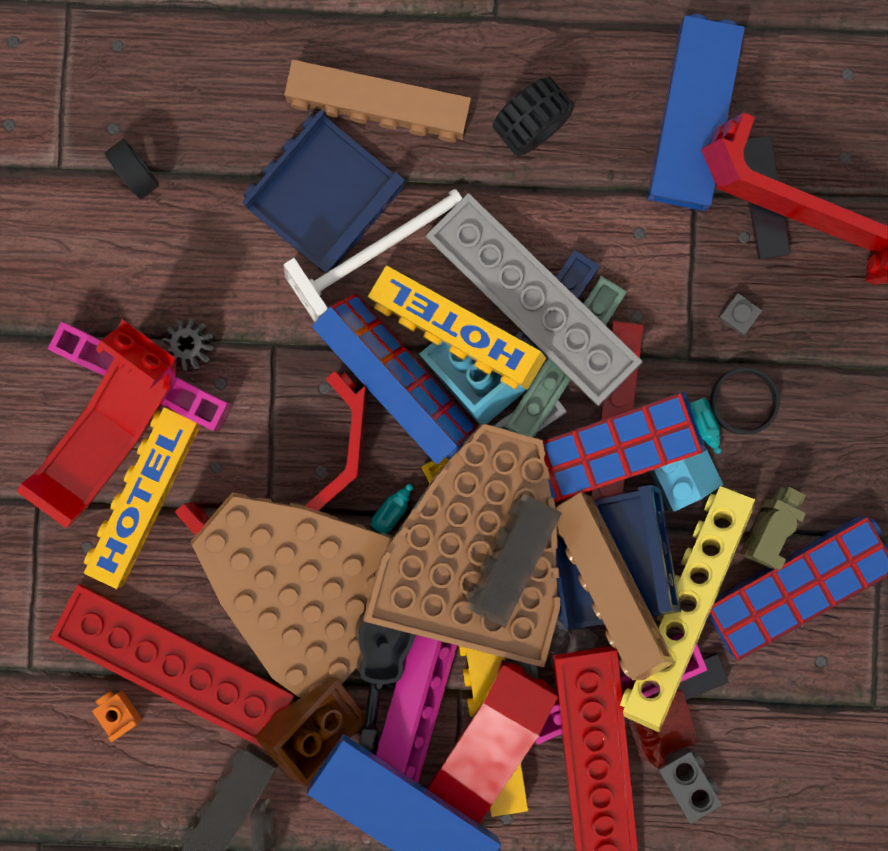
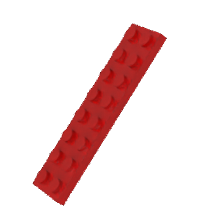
(169, 664)
(595, 750)

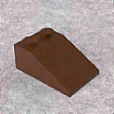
(309, 730)

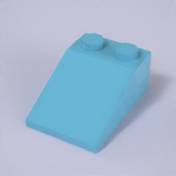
(475, 390)

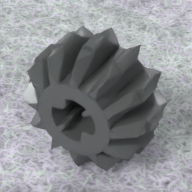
(190, 333)

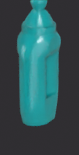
(707, 423)
(391, 510)

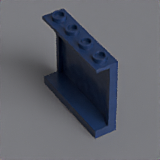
(323, 192)
(643, 540)

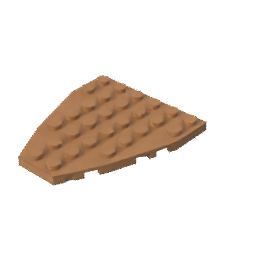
(447, 537)
(291, 584)

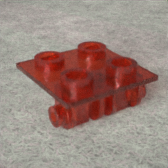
(674, 734)

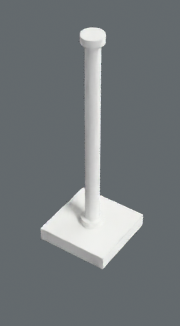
(310, 290)

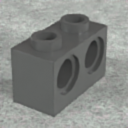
(684, 786)

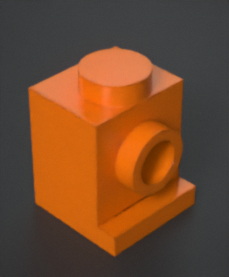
(127, 714)

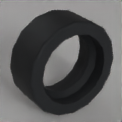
(131, 169)

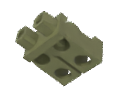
(774, 527)

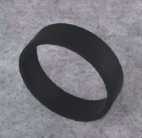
(775, 397)

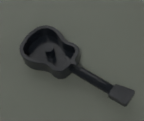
(378, 663)

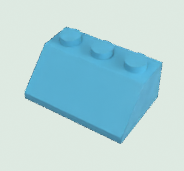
(686, 480)

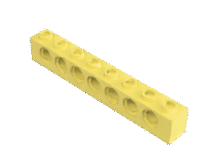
(737, 510)

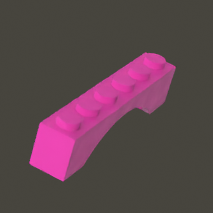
(182, 398)

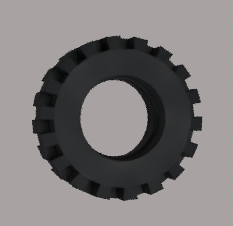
(533, 116)

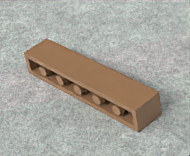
(377, 100)
(612, 589)

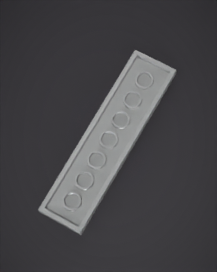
(534, 300)

